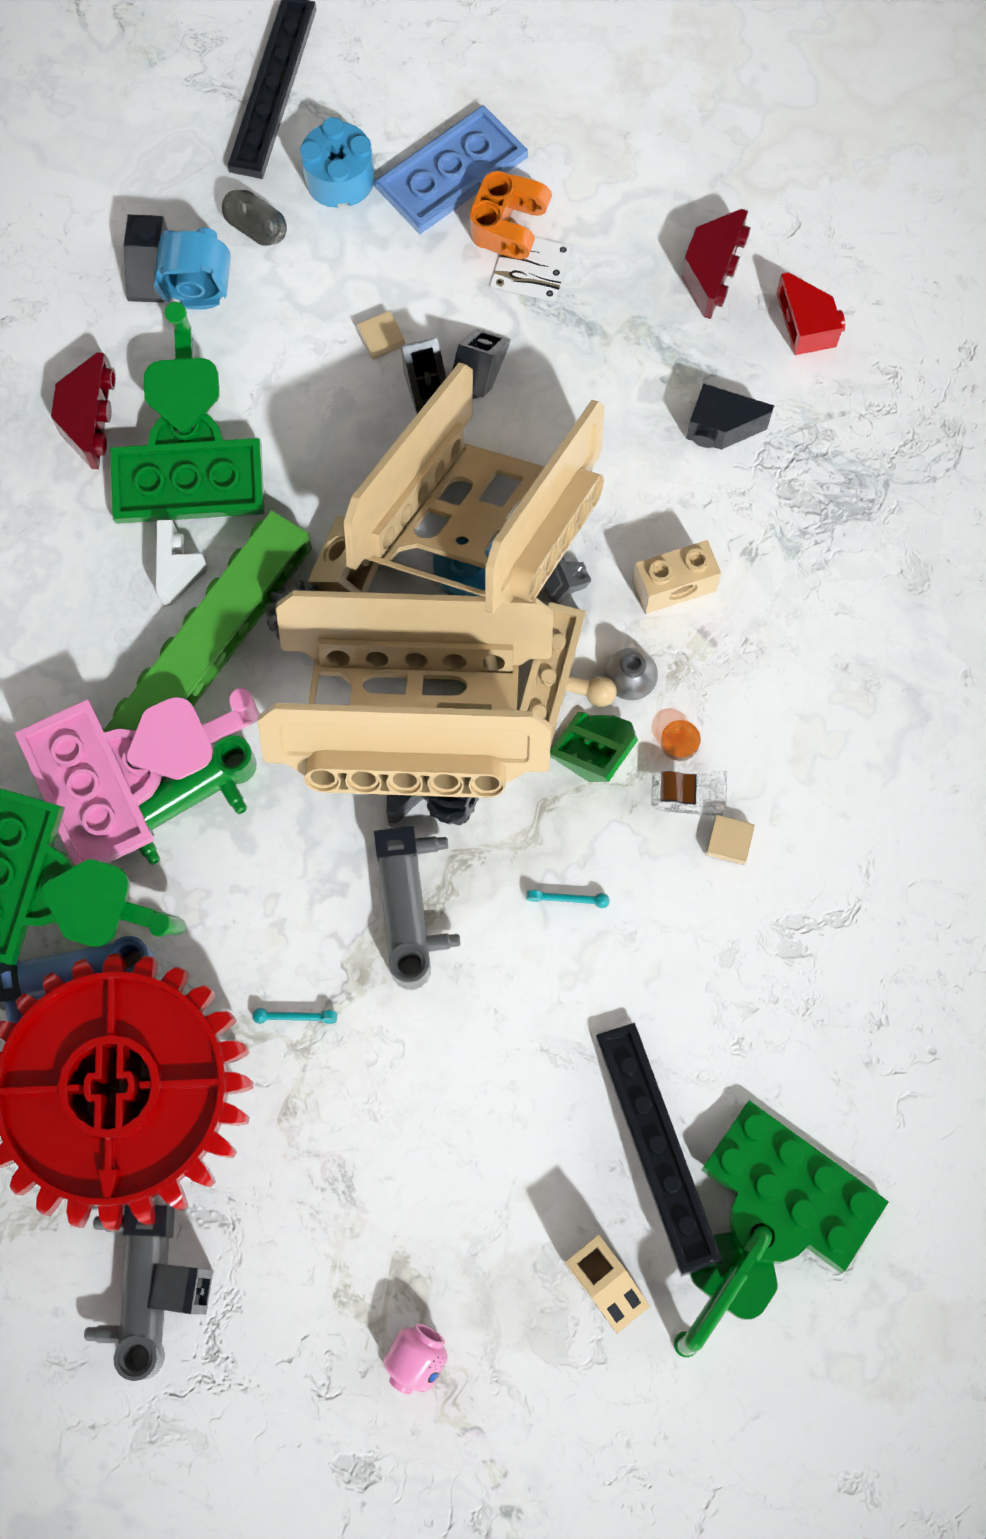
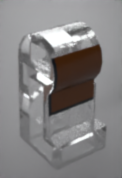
(690, 792)

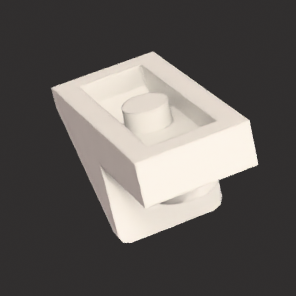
(173, 567)

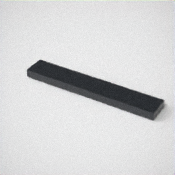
(272, 88)
(658, 1150)

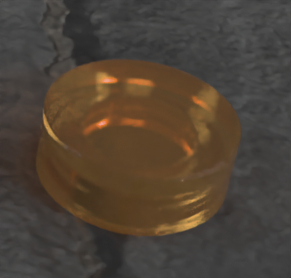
(680, 740)

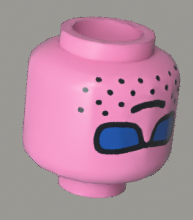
(415, 1359)

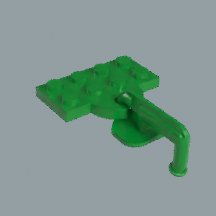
(188, 471)
(47, 887)
(797, 1203)

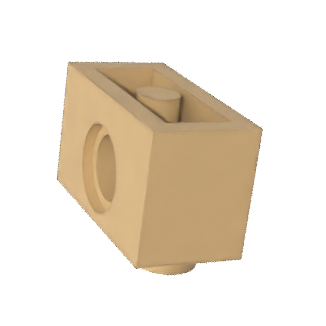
(331, 566)
(676, 576)

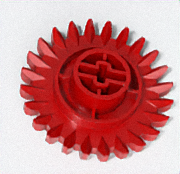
(83, 1044)

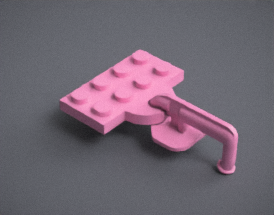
(92, 775)

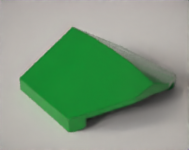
(594, 745)

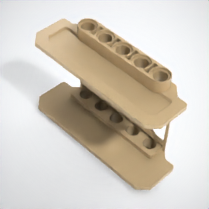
(432, 454)
(411, 738)

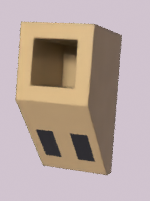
(607, 1284)

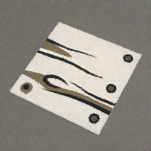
(536, 275)

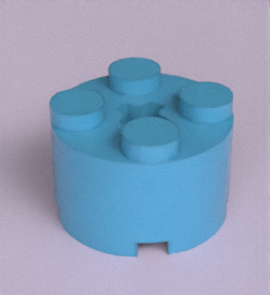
(337, 163)
(192, 268)

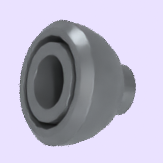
(632, 673)

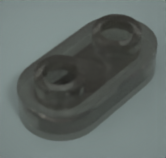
(256, 220)

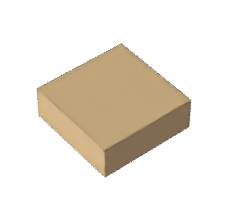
(381, 335)
(730, 839)

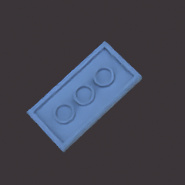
(450, 169)

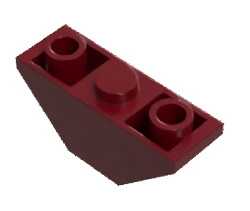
(713, 258)
(83, 408)

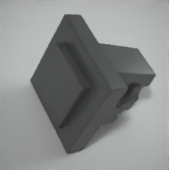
(566, 579)

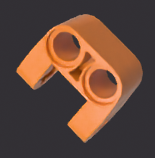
(516, 194)

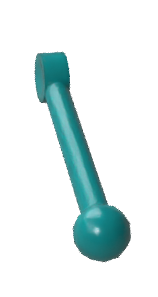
(600, 900)
(261, 1015)

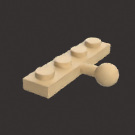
(551, 676)

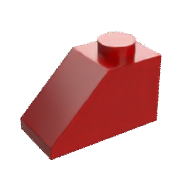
(809, 315)

